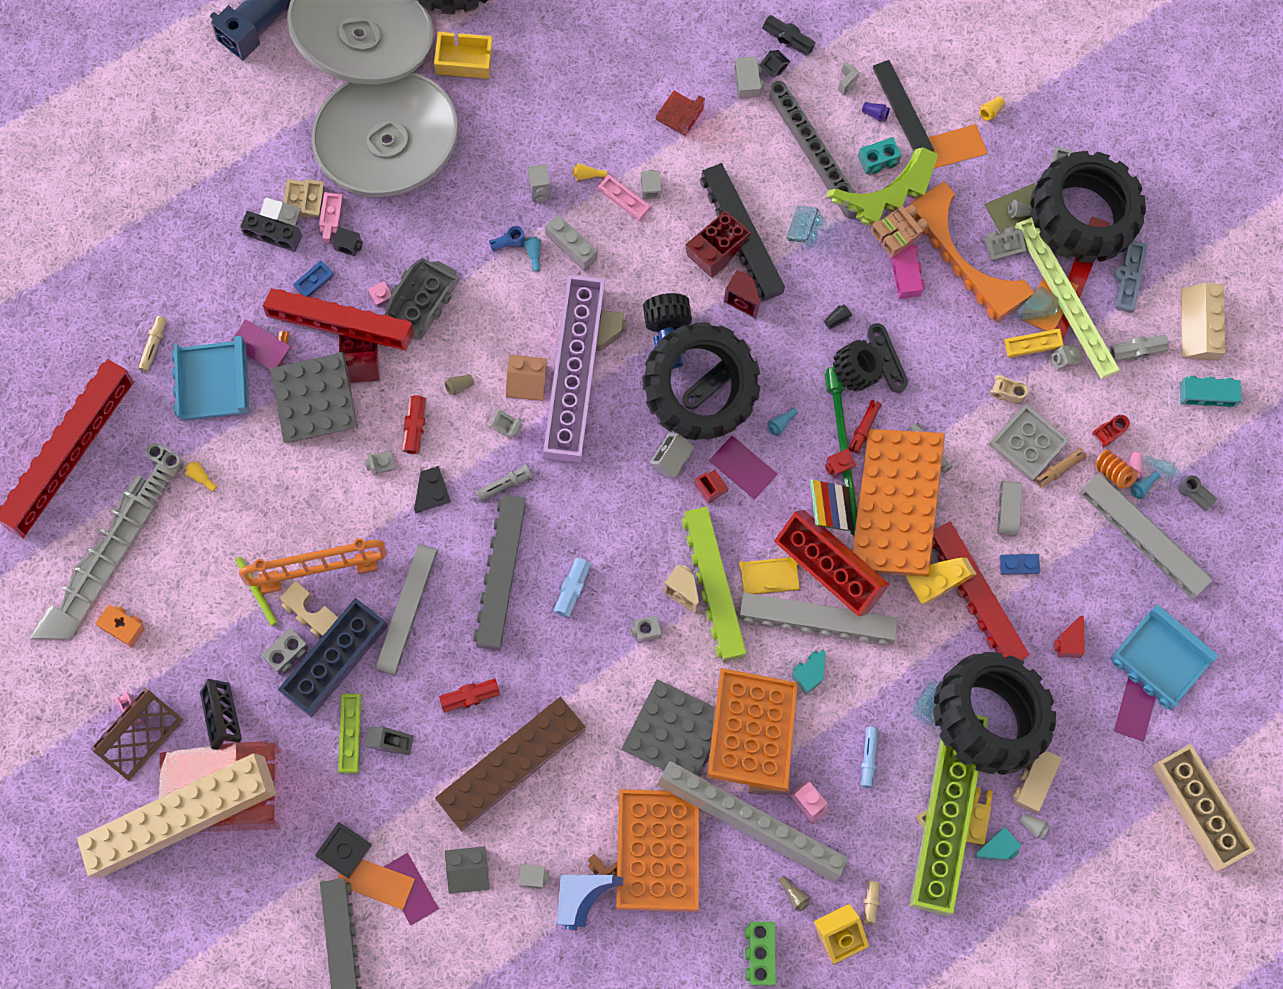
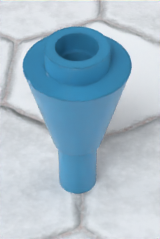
(533, 248)
(778, 424)
(1141, 487)

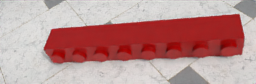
(338, 319)
(979, 597)

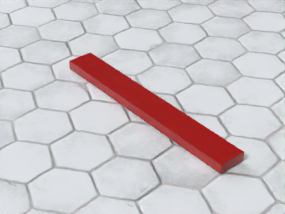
(1079, 275)

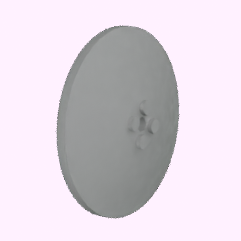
(391, 45)
(358, 119)

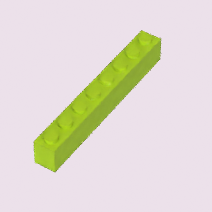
(714, 584)

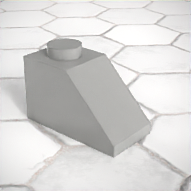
(280, 211)

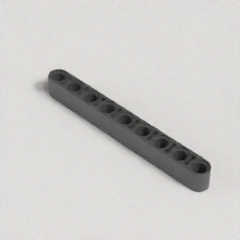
(810, 142)

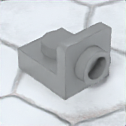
(380, 462)

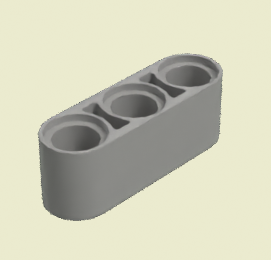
(1010, 508)

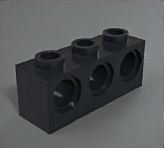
(271, 231)

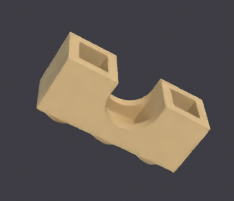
(295, 600)

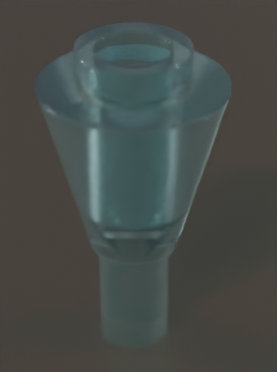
(1164, 467)

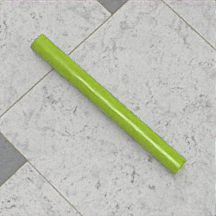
(259, 596)

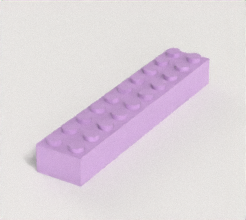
(574, 369)

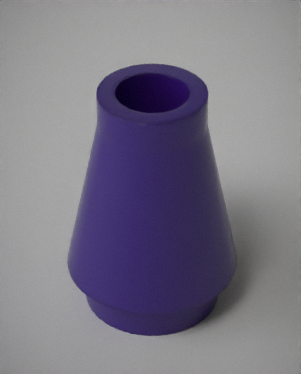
(877, 111)

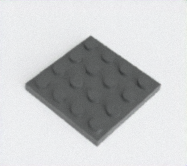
(314, 397)
(672, 729)

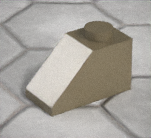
(610, 328)

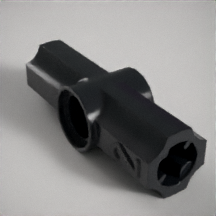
(789, 35)

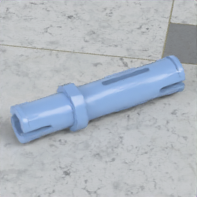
(868, 765)

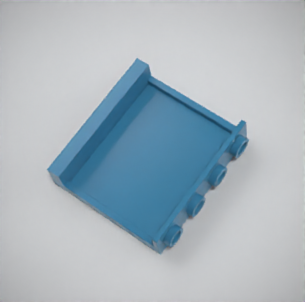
(211, 380)
(1163, 657)

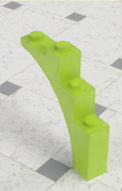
(910, 183)

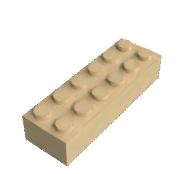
(1203, 808)

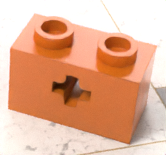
(109, 623)

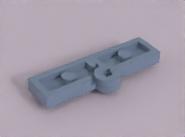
(1130, 276)

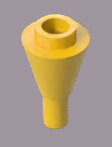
(583, 172)
(197, 473)

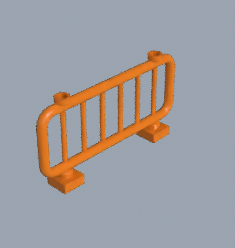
(271, 582)

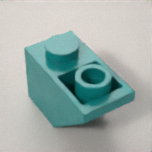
(810, 673)

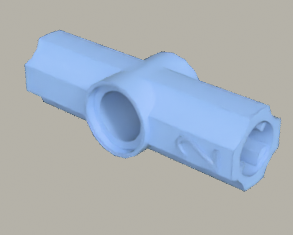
(572, 587)

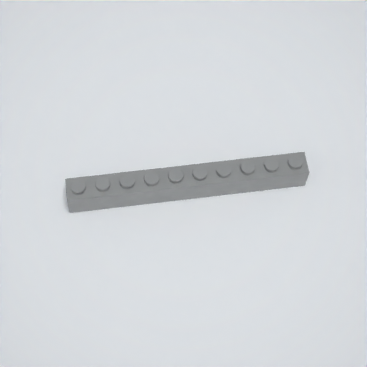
(752, 821)

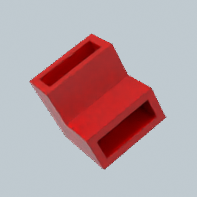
(711, 486)

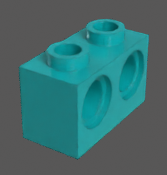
(877, 152)

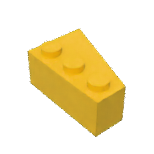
(942, 578)

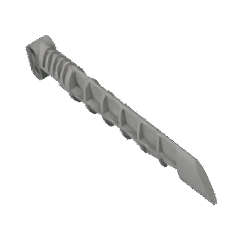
(98, 566)

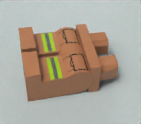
(899, 230)

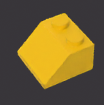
(841, 933)

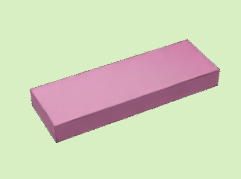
(624, 197)

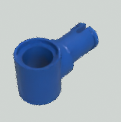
(507, 239)

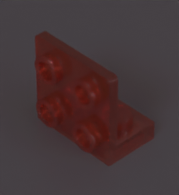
(680, 112)

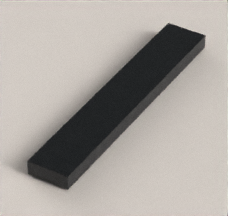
(902, 106)

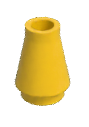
(990, 109)

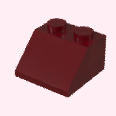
(742, 294)

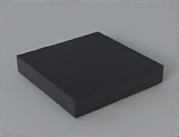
(343, 850)

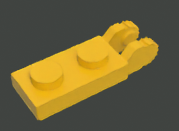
(979, 818)

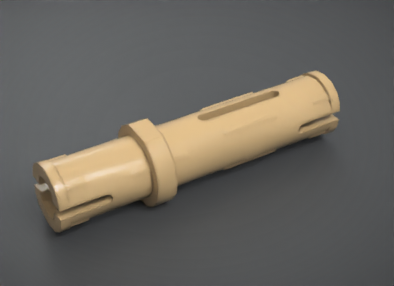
(155, 336)

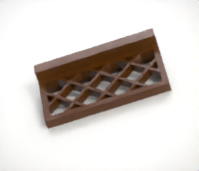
(126, 720)

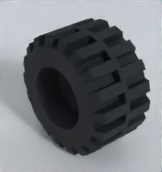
(667, 311)
(858, 365)

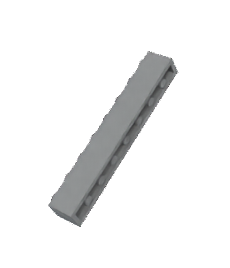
(1146, 536)
(817, 618)

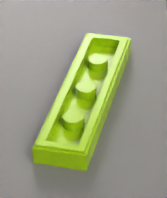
(349, 733)

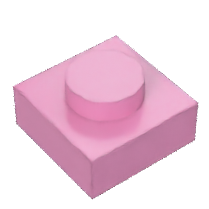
(380, 293)

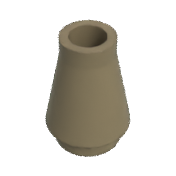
(457, 384)

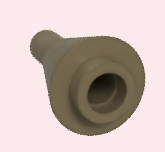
(797, 898)

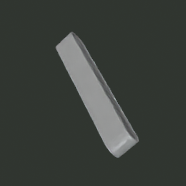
(406, 608)

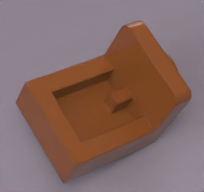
(597, 867)

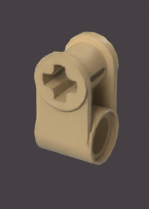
(1007, 390)

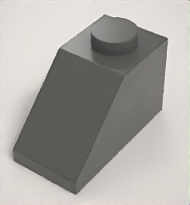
(388, 740)

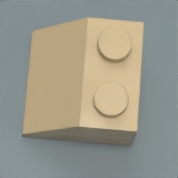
(682, 588)

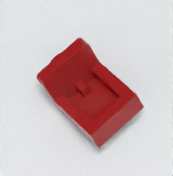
(839, 463)

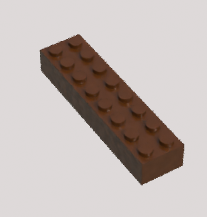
(510, 764)

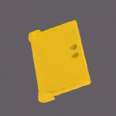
(774, 574)

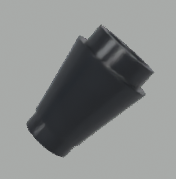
(838, 317)

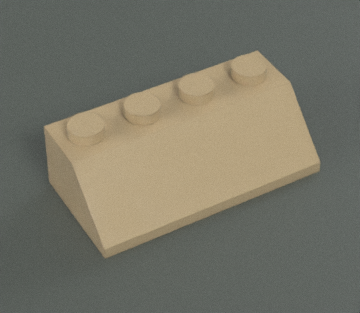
(1203, 321)

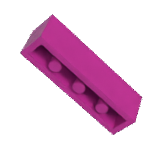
(907, 273)

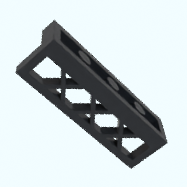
(214, 712)

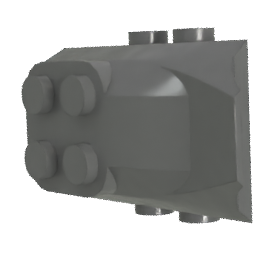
(422, 294)

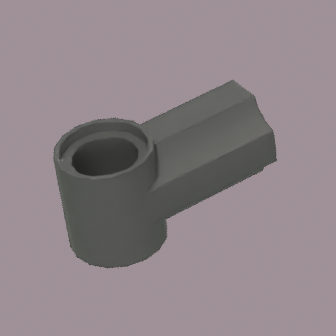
(1198, 493)

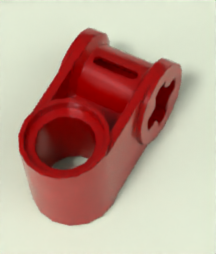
(1109, 431)

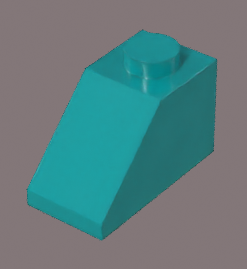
(999, 847)

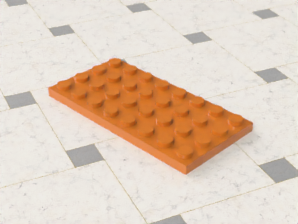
(899, 501)

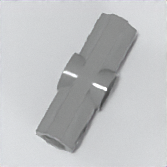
(1139, 347)

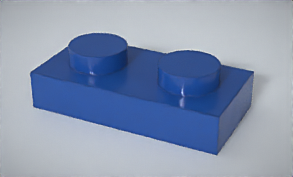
(313, 279)
(1019, 564)

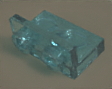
(805, 225)

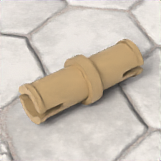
(871, 902)

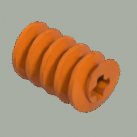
(1116, 470)

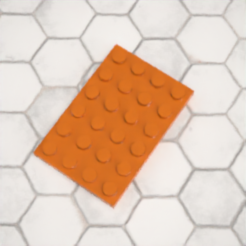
(752, 730)
(657, 852)

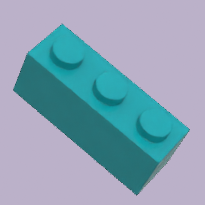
(1210, 391)

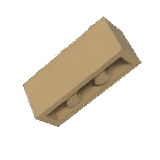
(1036, 782)

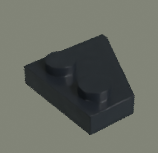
(430, 490)

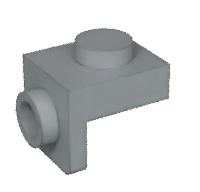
(848, 82)
(1066, 356)
(505, 424)

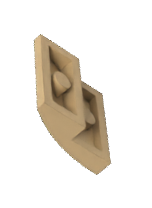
(304, 195)

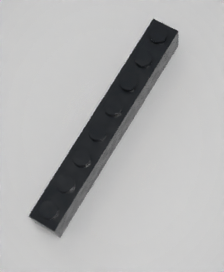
(752, 252)

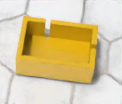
(467, 59)

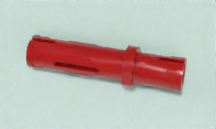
(861, 433)

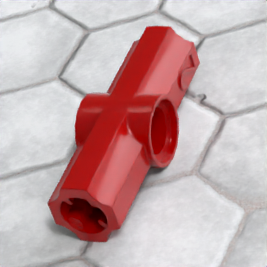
(414, 424)
(469, 695)

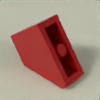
(1071, 641)

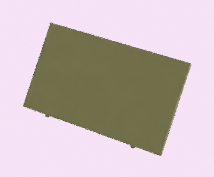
(999, 207)

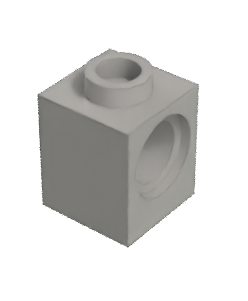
(650, 184)
(652, 623)
(532, 876)

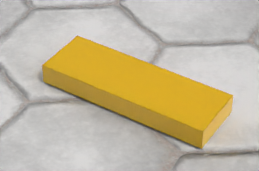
(1033, 343)

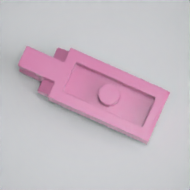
(330, 215)

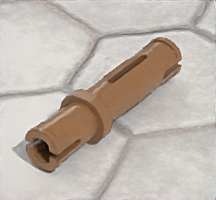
(1055, 471)

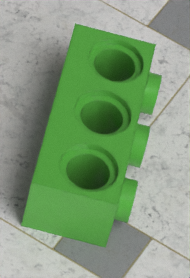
(768, 945)

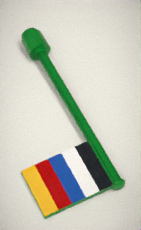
(835, 503)

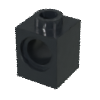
(775, 63)
(347, 241)

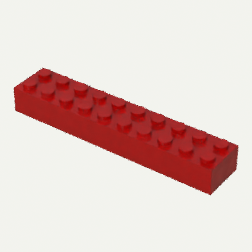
(65, 448)

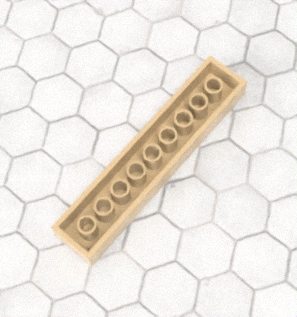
(176, 816)

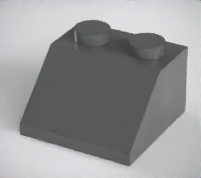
(467, 869)

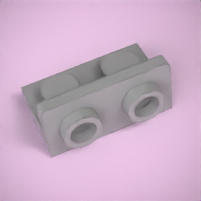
(1004, 243)

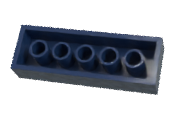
(333, 657)

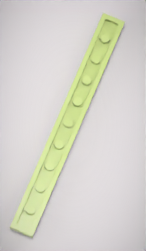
(1068, 300)

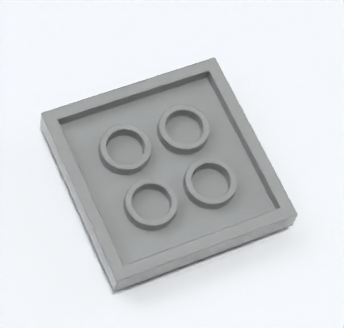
(1029, 442)

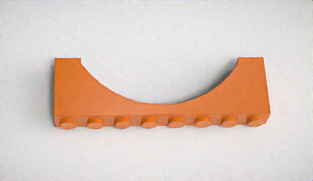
(996, 295)

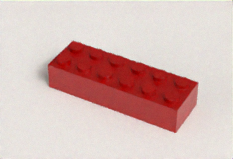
(831, 563)

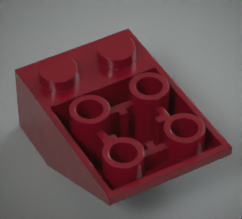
(717, 243)
(361, 359)

